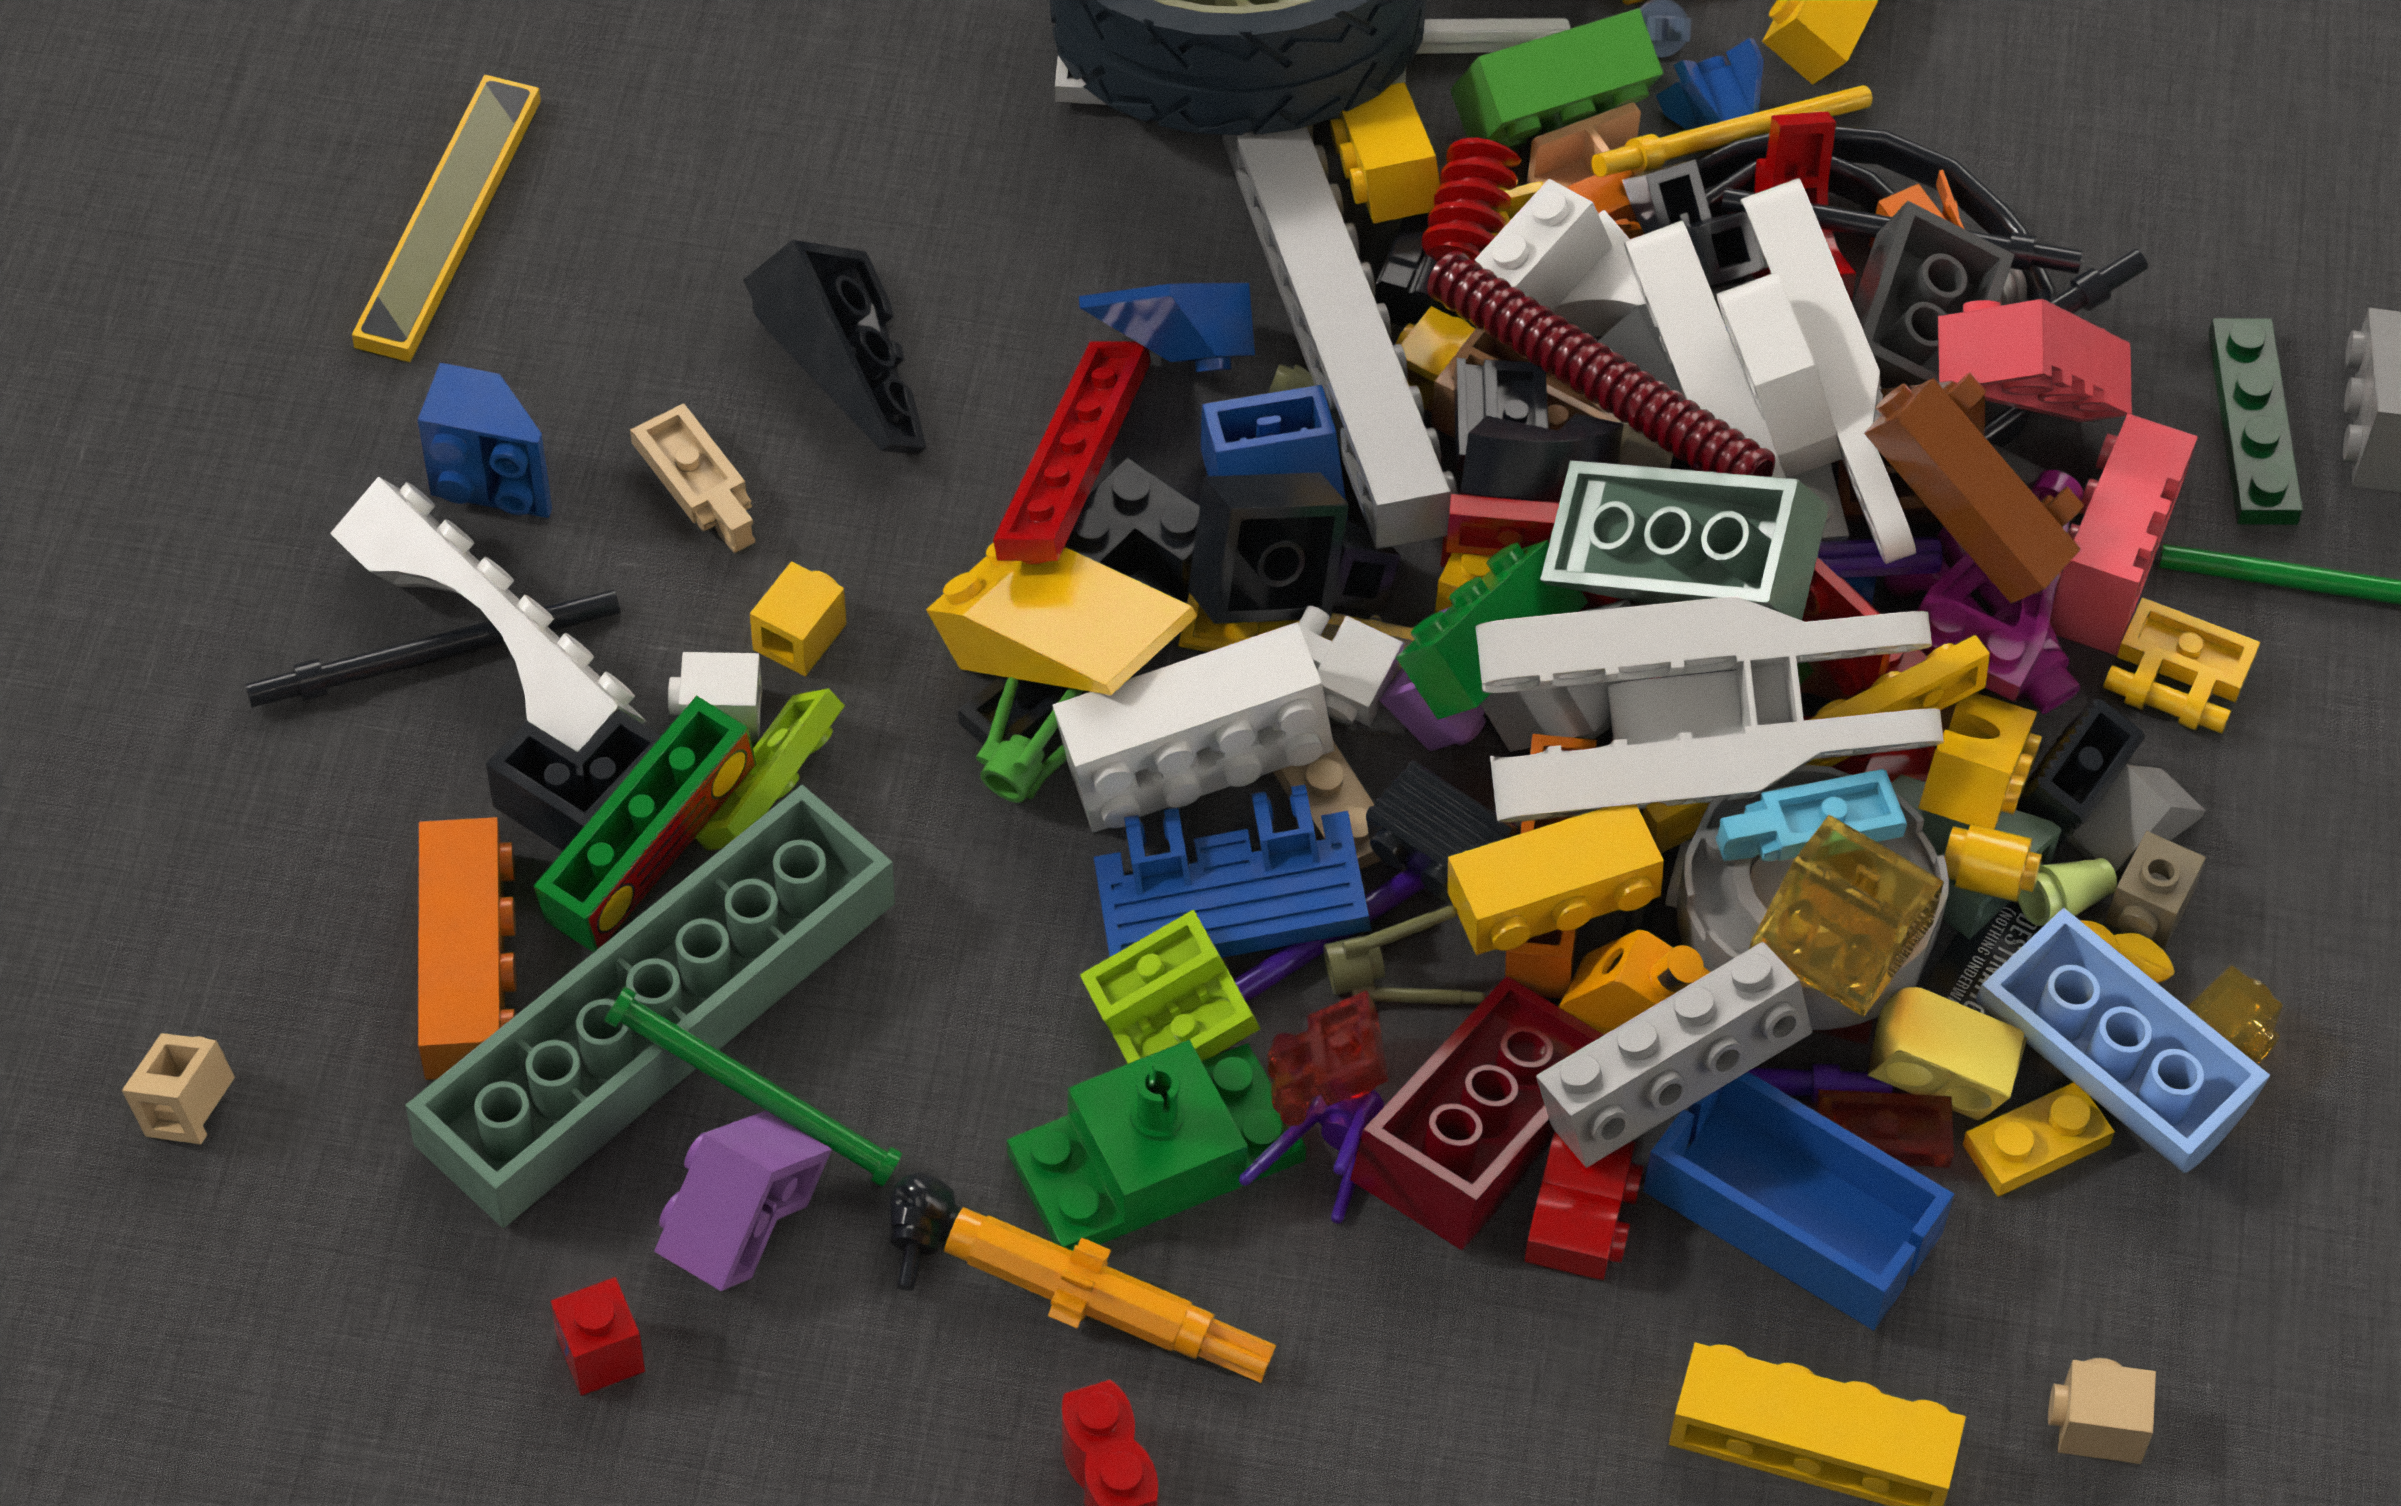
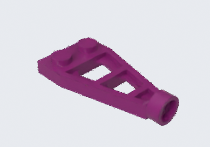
(2011, 649)

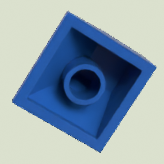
(1182, 320)

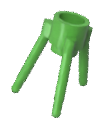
(1015, 766)

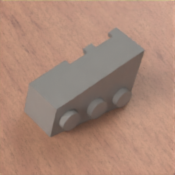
(2375, 401)

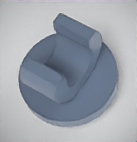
(1666, 25)

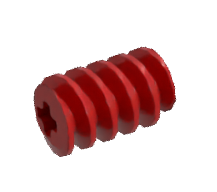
(1470, 198)

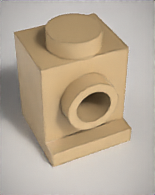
(178, 1087)

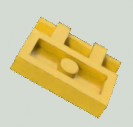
(2187, 651)

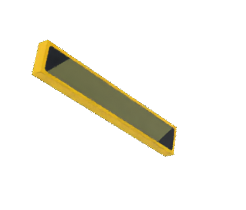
(446, 219)

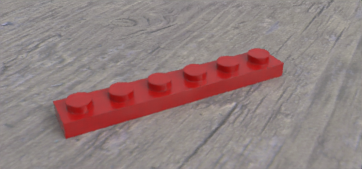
(1071, 452)

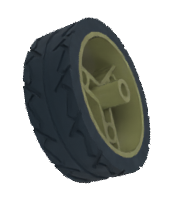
(1237, 61)

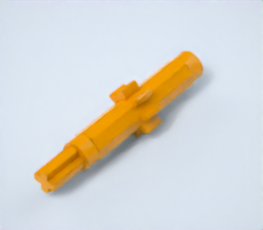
(1084, 1285)

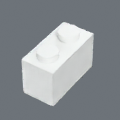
(1548, 245)

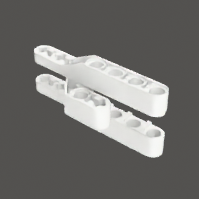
(1794, 344)
(1696, 732)

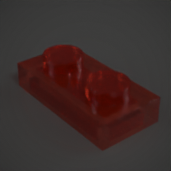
(1902, 1125)

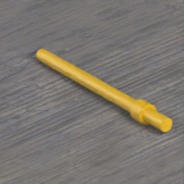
(1650, 151)

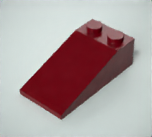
(1470, 1115)

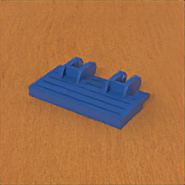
(1243, 898)

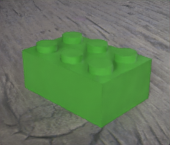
(1557, 80)

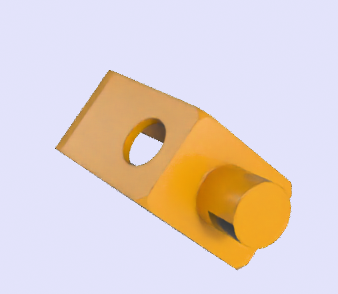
(1629, 979)

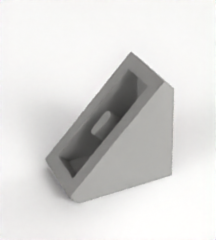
(2135, 803)

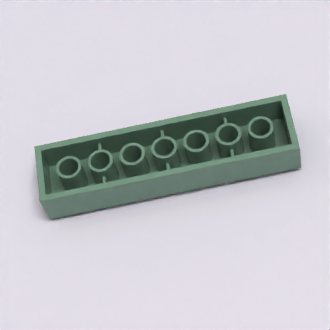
(701, 956)

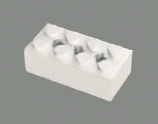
(1195, 727)

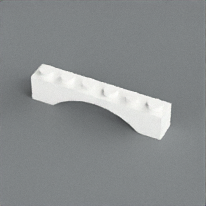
(408, 547)

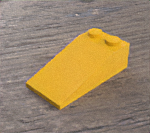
(1055, 621)

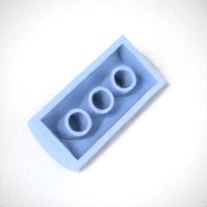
(2124, 1040)

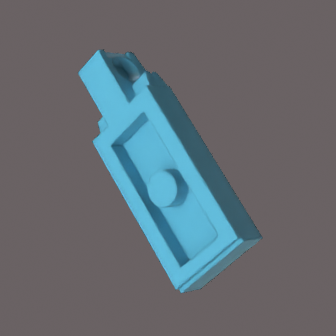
(1790, 816)

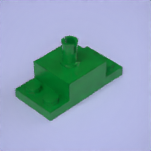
(1149, 1143)

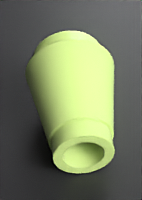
(2067, 886)

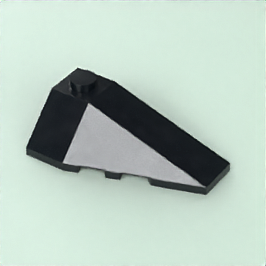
(832, 320)

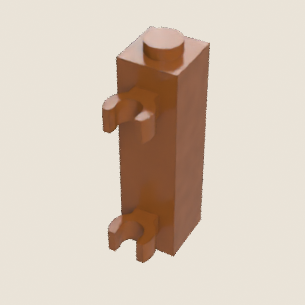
(1973, 487)

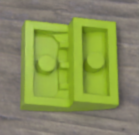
(1170, 992)

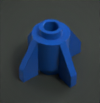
(1714, 89)

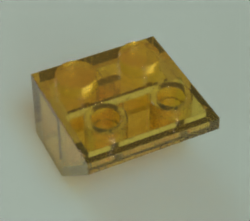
(1849, 914)

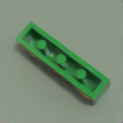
(645, 824)

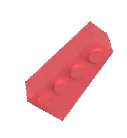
(2037, 359)
(2120, 531)

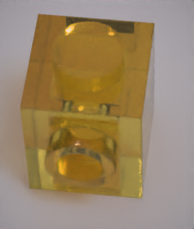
(2241, 1012)

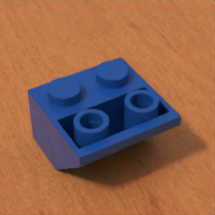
(1272, 436)
(482, 444)

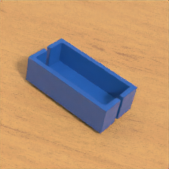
(1799, 1195)

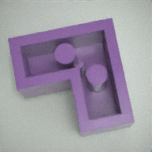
(735, 1193)

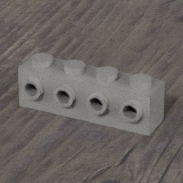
(1674, 1054)

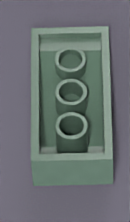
(1685, 536)

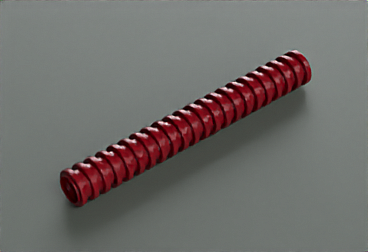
(1594, 370)

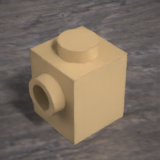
(2104, 1410)

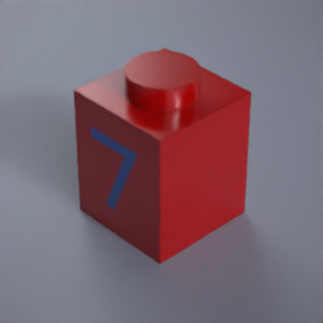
(598, 1336)

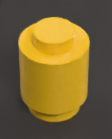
(1991, 862)

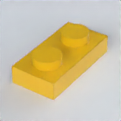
(2038, 1138)

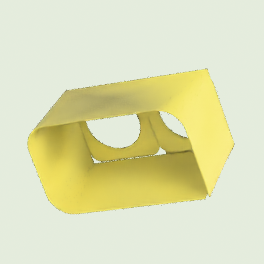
(1946, 1050)

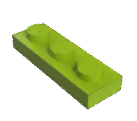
(793, 735)

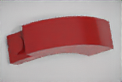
(1803, 149)

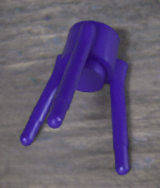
(1341, 1129)

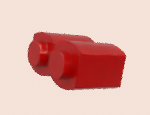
(1579, 1211)
(1103, 1449)

